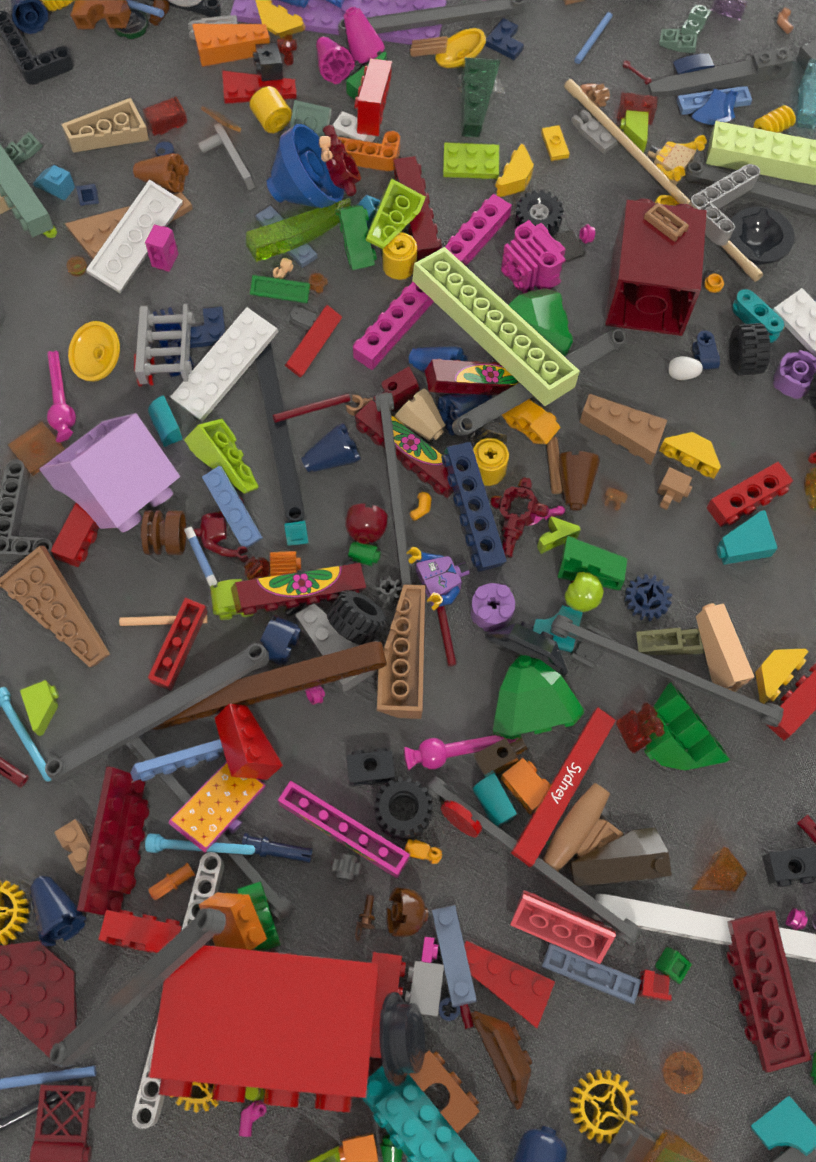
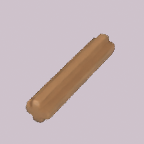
(554, 469)

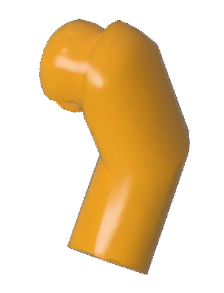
(423, 507)

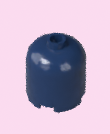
(541, 1146)

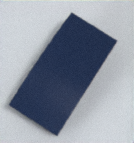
(693, 63)

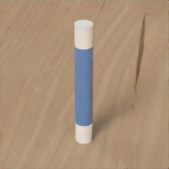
(200, 556)

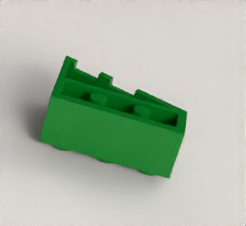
(583, 557)

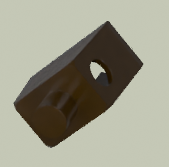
(490, 760)

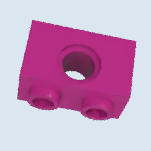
(161, 247)

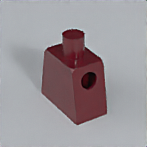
(402, 386)

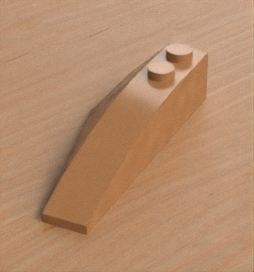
(402, 678)

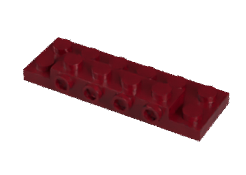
(114, 843)
(766, 991)

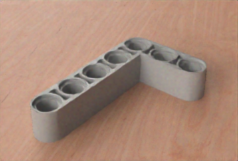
(718, 226)

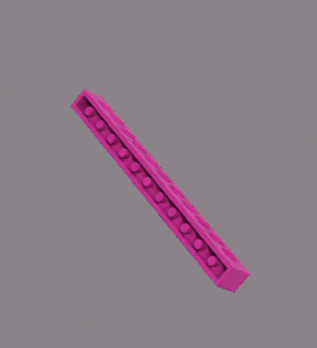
(464, 246)

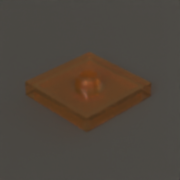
(36, 448)

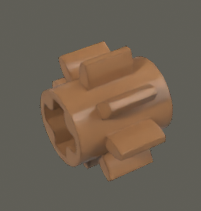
(599, 95)

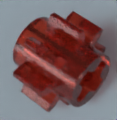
(257, 568)

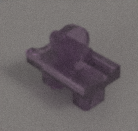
(730, 8)

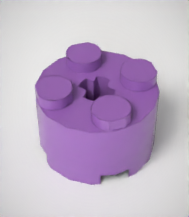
(795, 374)
(498, 597)

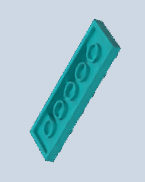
(414, 1121)

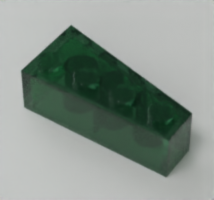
(477, 87)

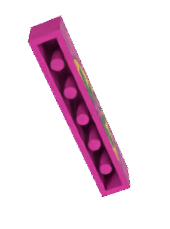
(344, 829)

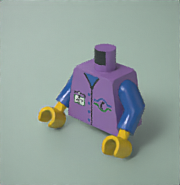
(439, 576)

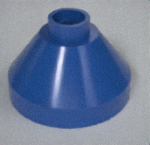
(300, 172)

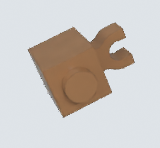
(674, 487)

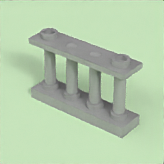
(146, 336)

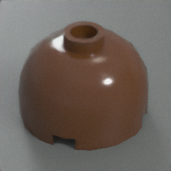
(407, 912)

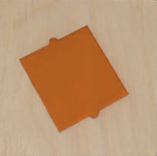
(221, 119)

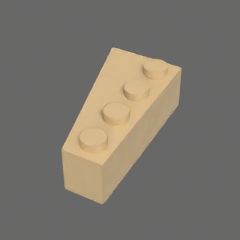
(106, 128)

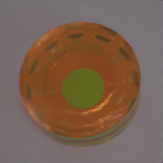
(76, 266)

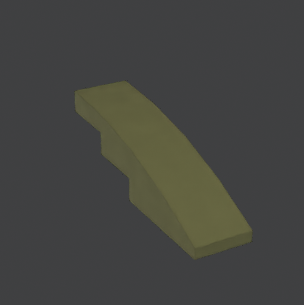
(670, 642)

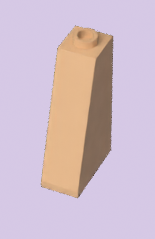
(722, 648)

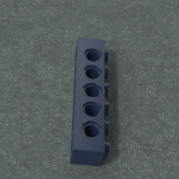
(464, 455)

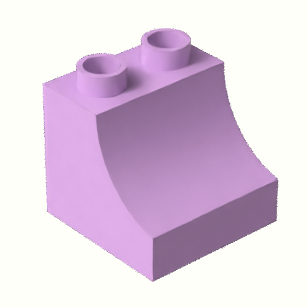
(113, 472)

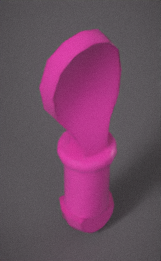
(559, 510)

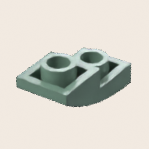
(696, 20)
(674, 41)
(23, 149)

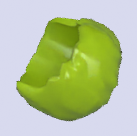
(584, 592)

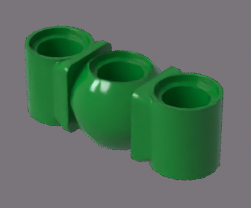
(264, 914)

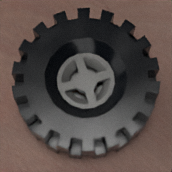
(540, 209)

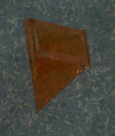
(721, 873)

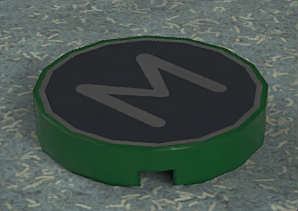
(136, 25)

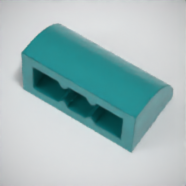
(164, 421)
(494, 801)

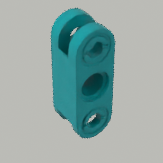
(754, 310)

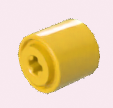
(270, 109)
(400, 256)
(492, 460)

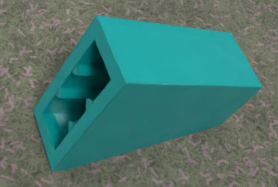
(748, 541)

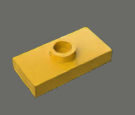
(555, 143)

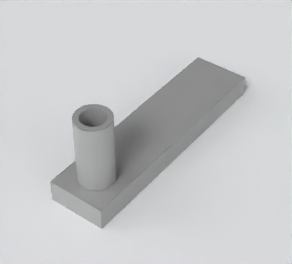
(222, 138)

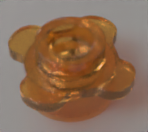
(317, 278)

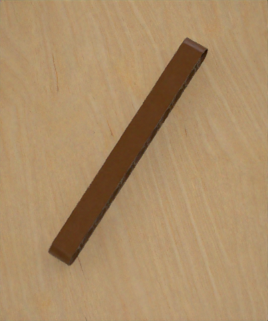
(286, 681)

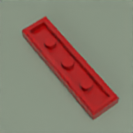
(313, 341)

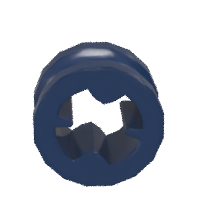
(452, 1016)

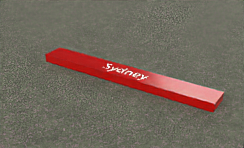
(563, 787)

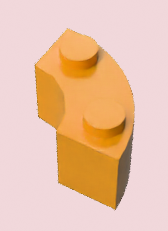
(532, 421)

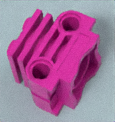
(533, 258)

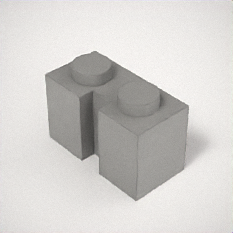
(425, 987)

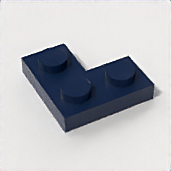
(502, 41)
(211, 330)

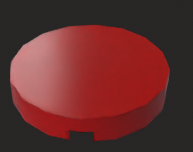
(461, 818)

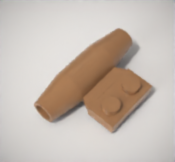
(582, 829)

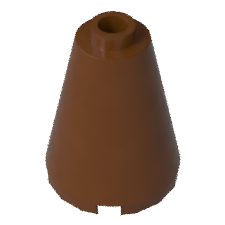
(578, 477)

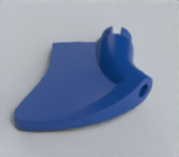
(717, 108)

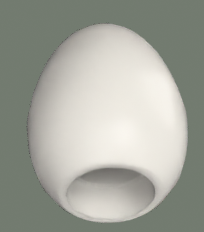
(684, 368)

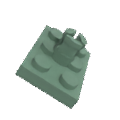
(311, 115)

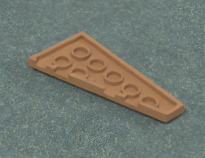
(95, 230)
(49, 600)

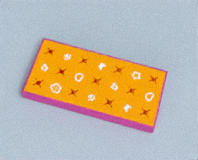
(215, 807)

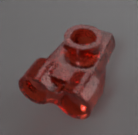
(287, 47)

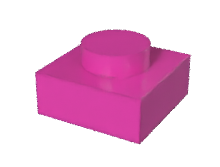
(429, 950)

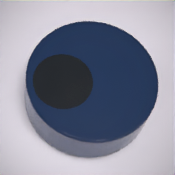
(164, 148)

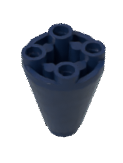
(455, 405)
(332, 451)

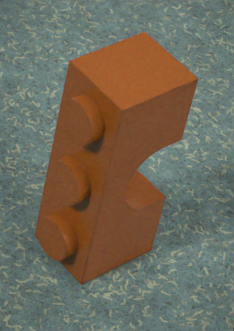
(89, 12)
(460, 1106)

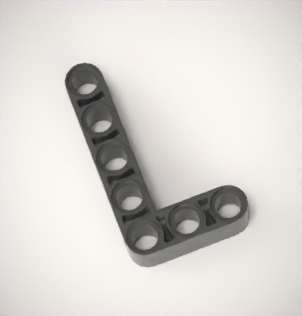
(13, 518)

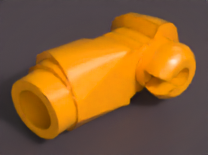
(423, 851)

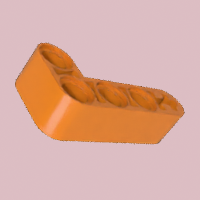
(372, 154)

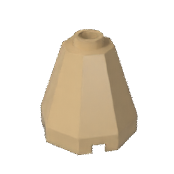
(422, 416)

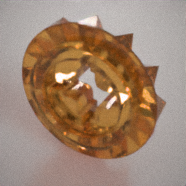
(691, 1064)

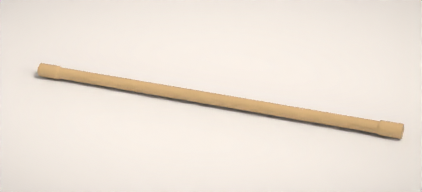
(747, 266)

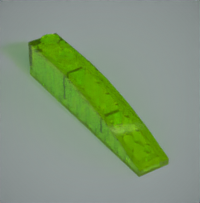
(293, 231)

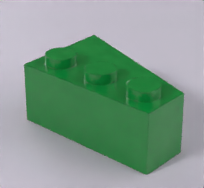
(355, 231)

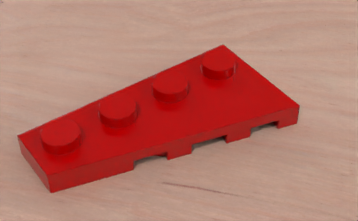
(242, 86)
(513, 984)

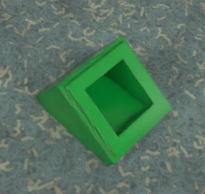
(673, 965)

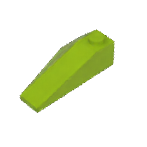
(395, 211)
(216, 447)

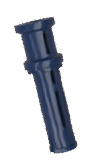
(265, 847)

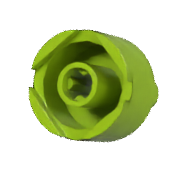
(223, 600)

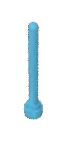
(22, 733)
(156, 843)

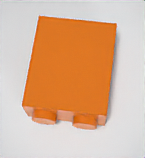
(242, 923)

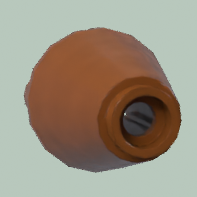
(165, 170)

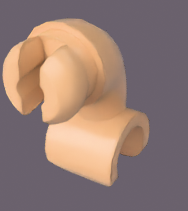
(325, 143)
(285, 266)

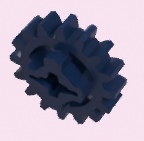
(657, 597)

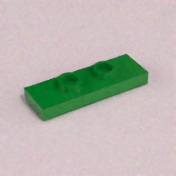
(280, 289)

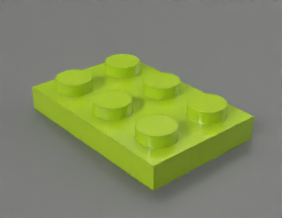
(471, 160)

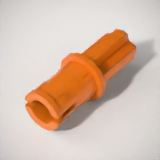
(171, 882)

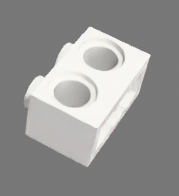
(346, 127)

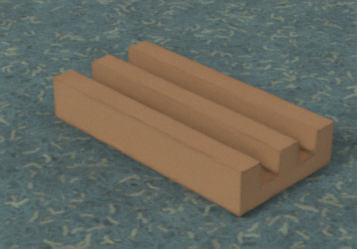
(429, 46)
(664, 223)

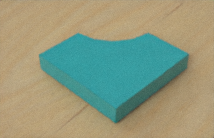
(564, 644)
(786, 1127)

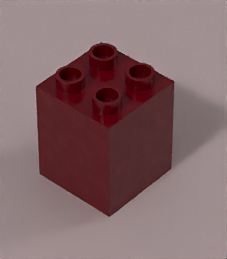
(651, 275)

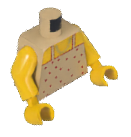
(676, 157)

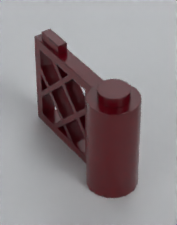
(65, 1147)

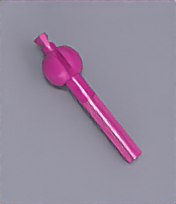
(60, 415)
(434, 753)

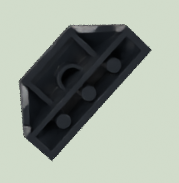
(525, 641)

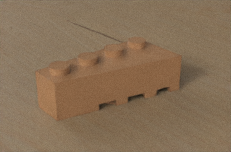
(624, 425)

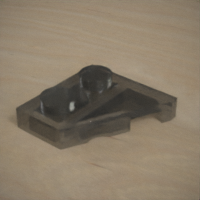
(490, 430)

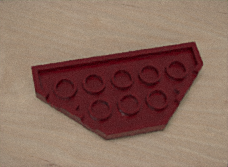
(37, 993)

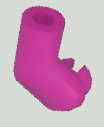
(249, 1115)

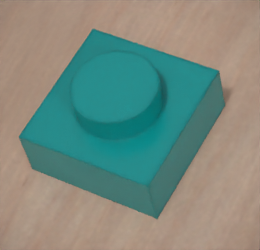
(296, 533)

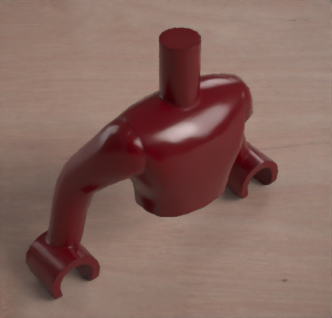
(213, 530)

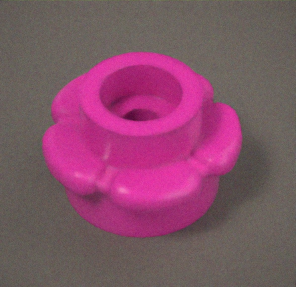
(587, 234)
(315, 695)
(796, 919)

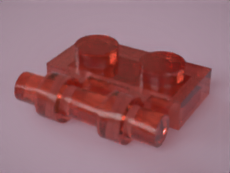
(635, 732)

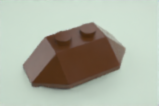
(506, 1055)

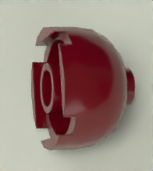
(366, 523)

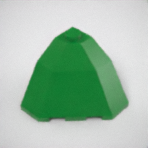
(545, 314)
(534, 700)
(685, 737)

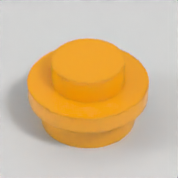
(714, 283)

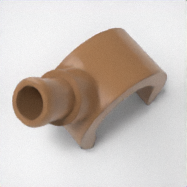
(362, 402)

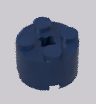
(278, 639)

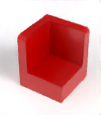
(654, 986)

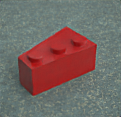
(245, 744)
(137, 932)

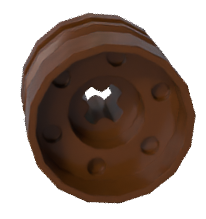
(160, 532)

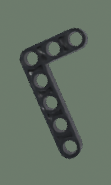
(37, 67)

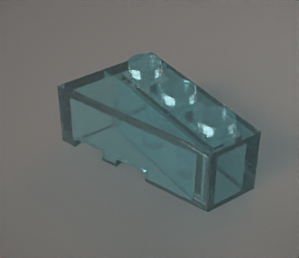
(807, 98)

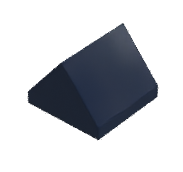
(87, 194)

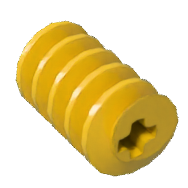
(776, 120)

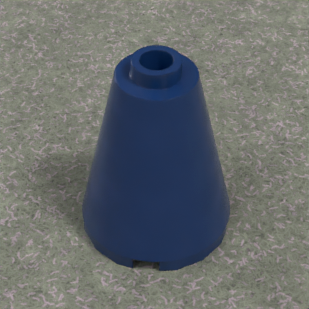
(29, 15)
(54, 912)

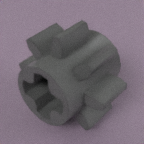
(385, 587)
(346, 867)

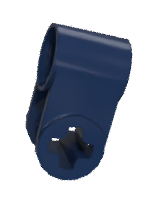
(705, 350)

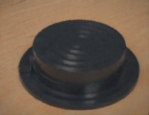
(762, 234)
(401, 1038)

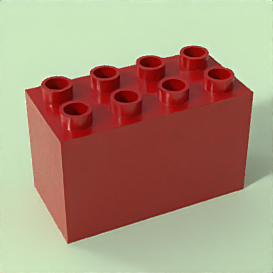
(266, 1025)

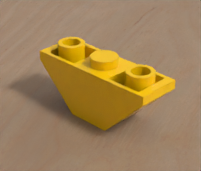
(278, 20)
(516, 174)
(692, 452)
(777, 671)

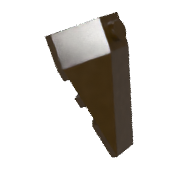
(631, 857)

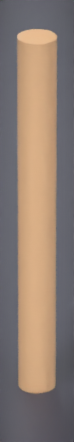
(150, 620)

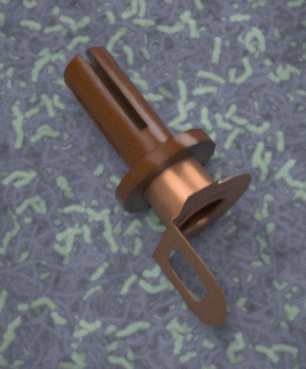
(366, 917)

